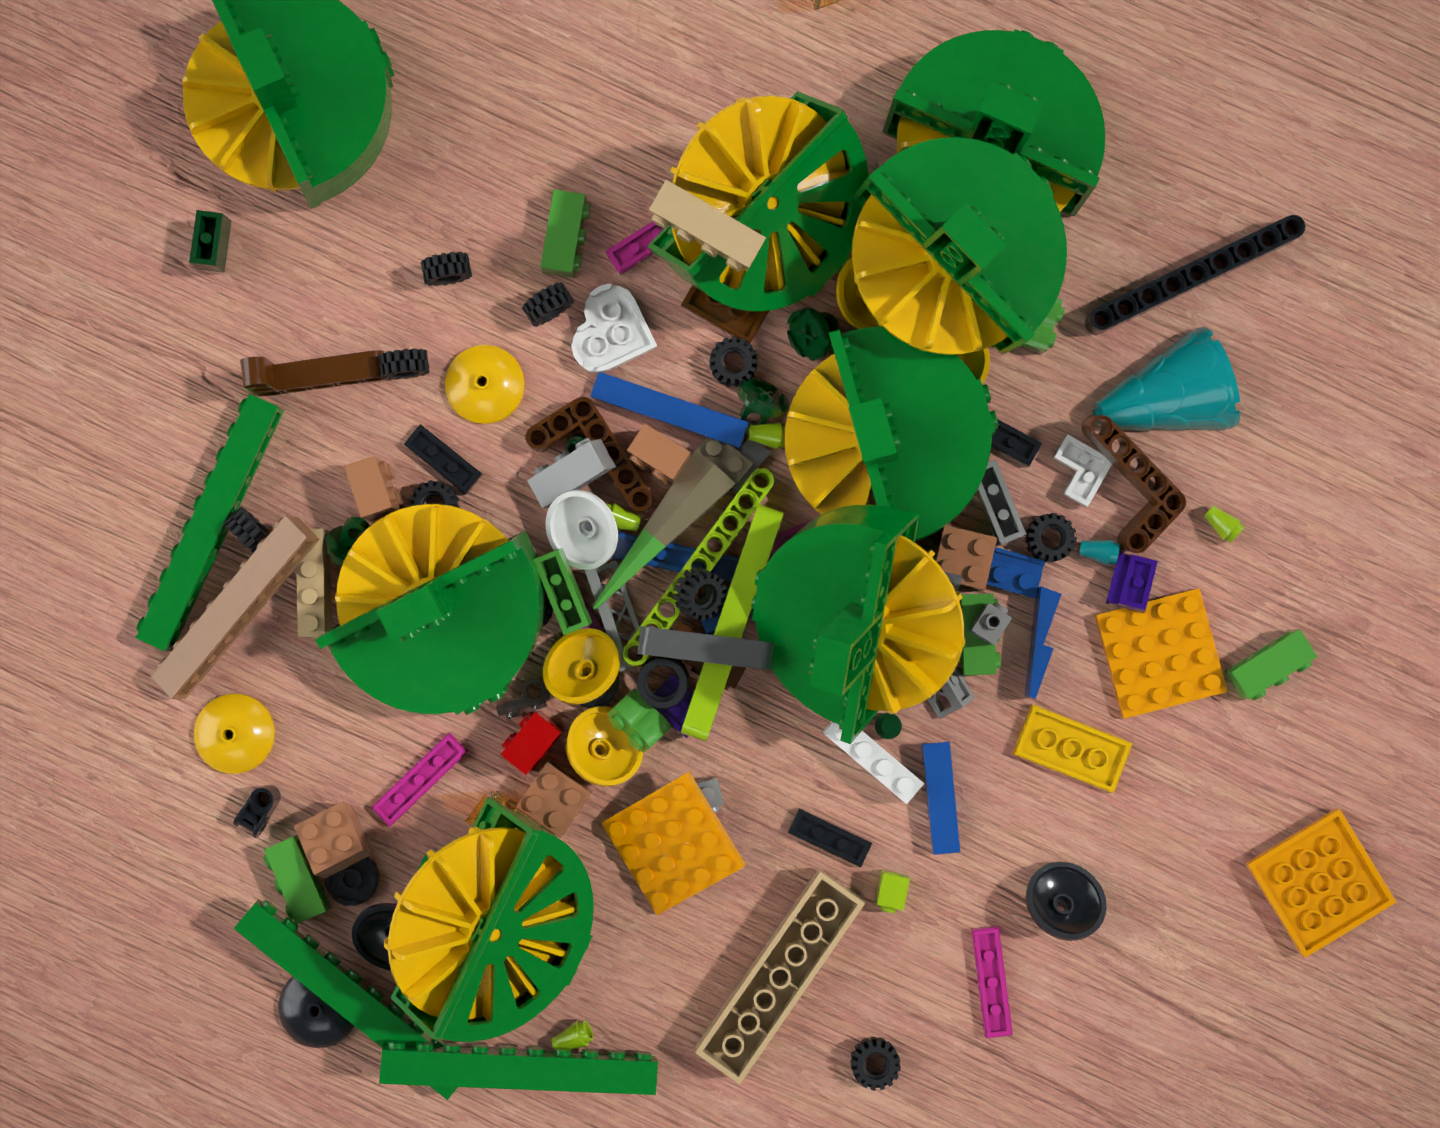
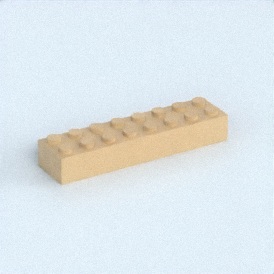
(779, 976)

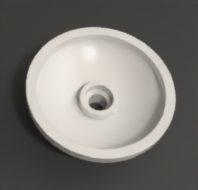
(570, 529)

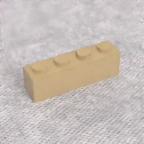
(705, 225)
(314, 590)

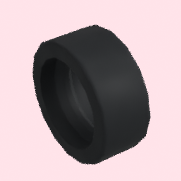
(655, 700)

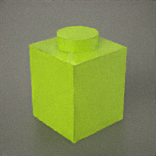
(892, 891)

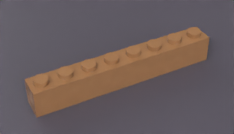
(234, 607)

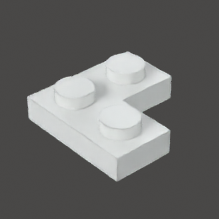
(1089, 469)

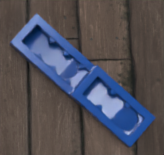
(1039, 655)
(940, 798)

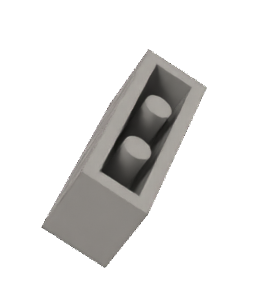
(571, 471)
(999, 506)

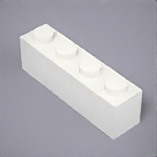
(878, 763)

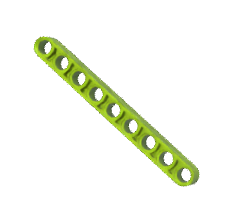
(706, 556)
(732, 620)

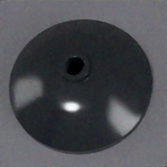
(1074, 890)
(370, 931)
(304, 1026)

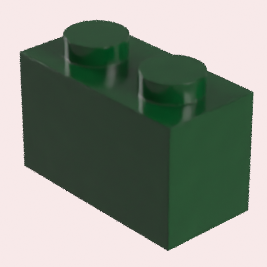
(210, 241)

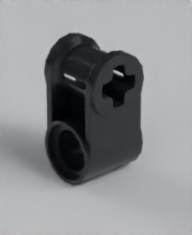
(255, 814)

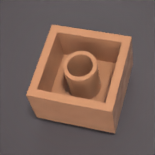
(658, 453)
(373, 488)
(966, 555)
(554, 798)
(333, 840)

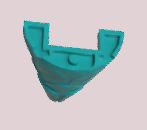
(1177, 390)

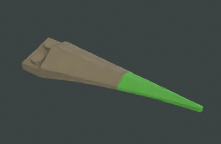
(702, 482)

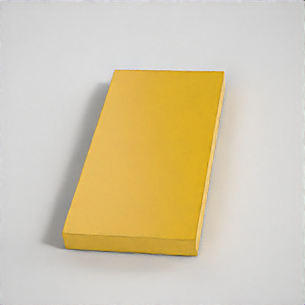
(1072, 748)

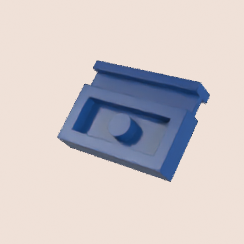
(1015, 573)

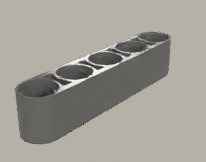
(705, 648)

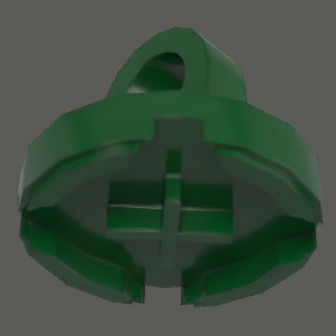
(810, 332)
(762, 399)
(343, 537)

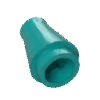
(1100, 550)

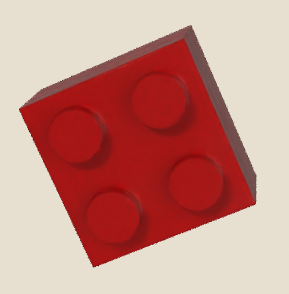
(532, 741)

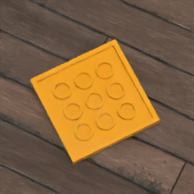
(1161, 654)
(673, 843)
(1320, 882)

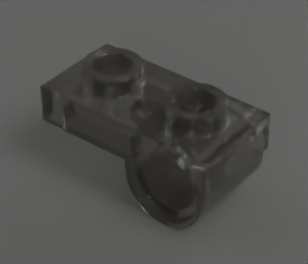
(513, 708)

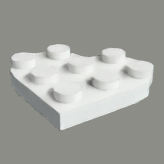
(612, 331)

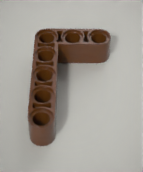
(272, 379)
(587, 423)
(1139, 479)

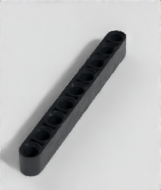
(1204, 266)

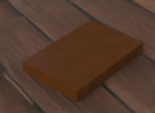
(730, 320)

